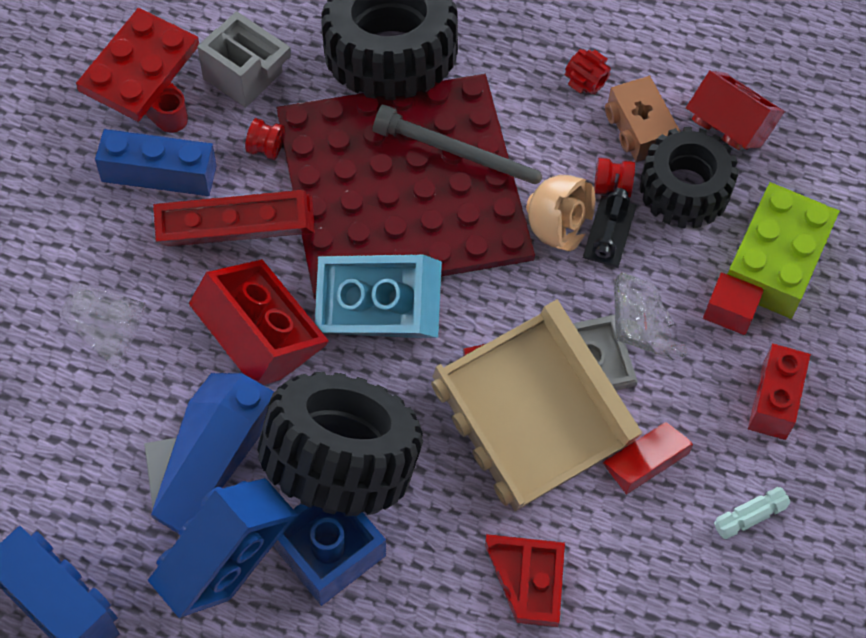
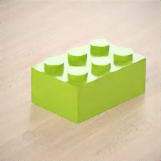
(783, 247)

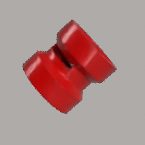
(606, 175)

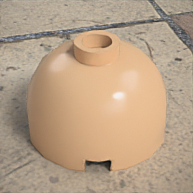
(559, 205)

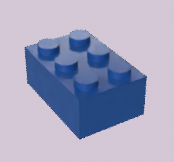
(221, 546)
(52, 590)

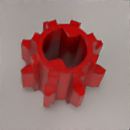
(587, 71)

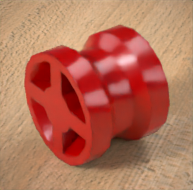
(264, 138)

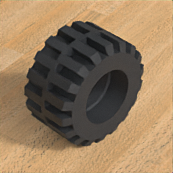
(682, 200)

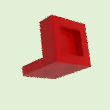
(733, 303)

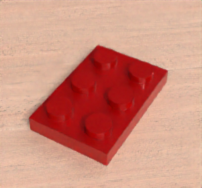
(138, 64)

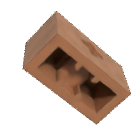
(638, 115)

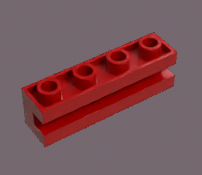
(233, 218)

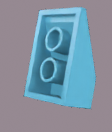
(378, 295)

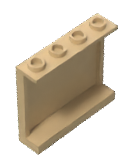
(535, 407)

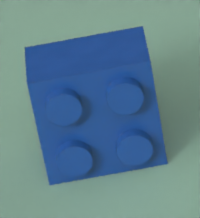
(329, 549)

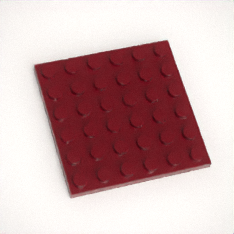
(399, 192)

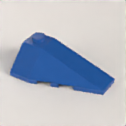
(212, 441)

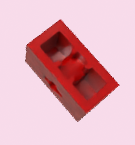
(779, 391)

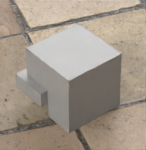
(242, 58)

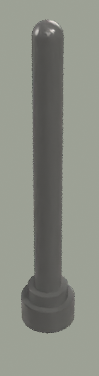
(389, 122)

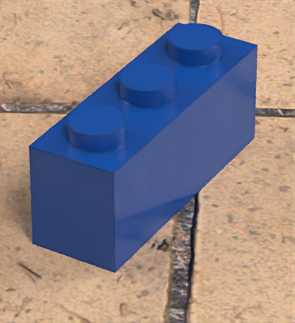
(156, 162)

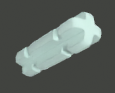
(752, 512)

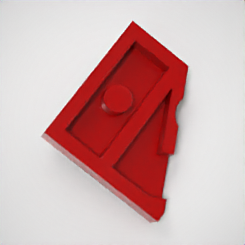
(529, 577)

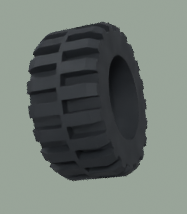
(390, 63)
(339, 443)

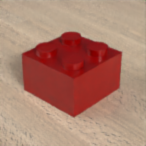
(734, 110)

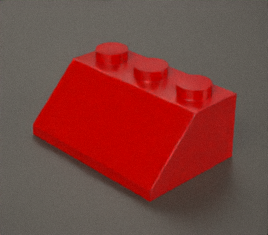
(256, 321)

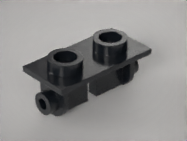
(610, 228)

